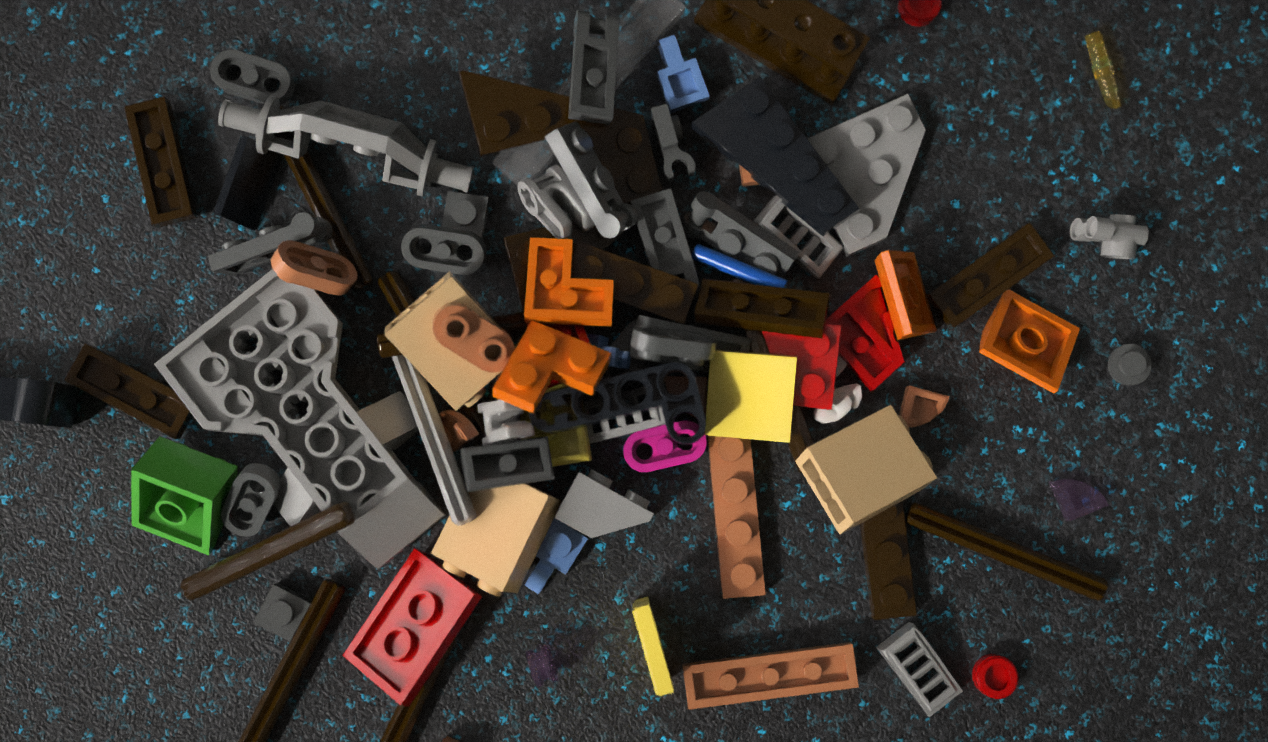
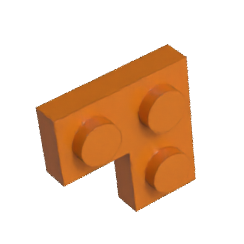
(557, 297)
(546, 356)

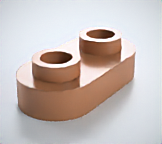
(313, 268)
(474, 338)

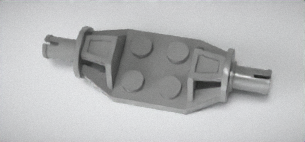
(334, 123)

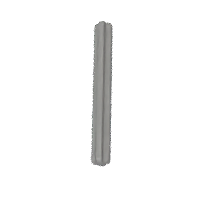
(435, 442)

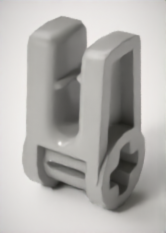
(555, 203)
(503, 422)

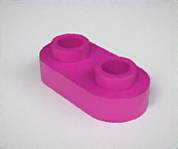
(664, 448)

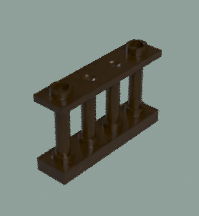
(789, 39)

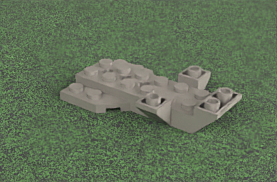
(332, 450)

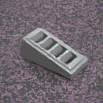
(823, 260)
(632, 396)
(899, 641)

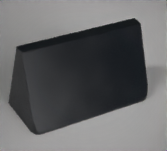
(247, 185)

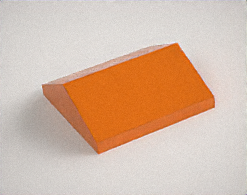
(905, 294)
(1029, 340)

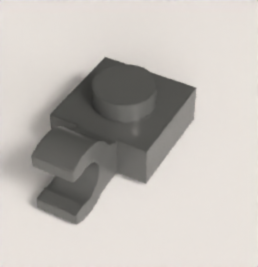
(667, 133)

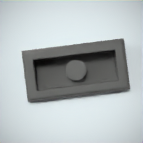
(507, 464)

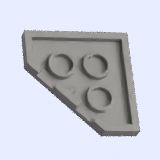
(872, 163)

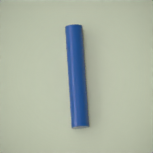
(736, 268)

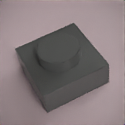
(466, 212)
(282, 611)

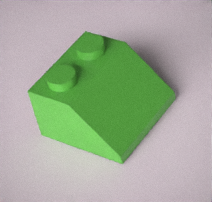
(180, 494)

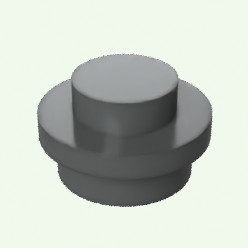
(1129, 364)

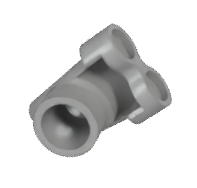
(1117, 234)

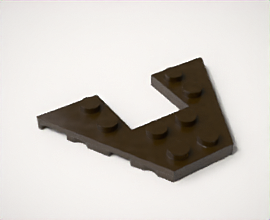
(519, 115)

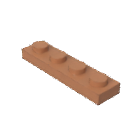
(736, 517)
(770, 675)

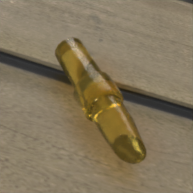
(1103, 69)

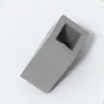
(599, 510)

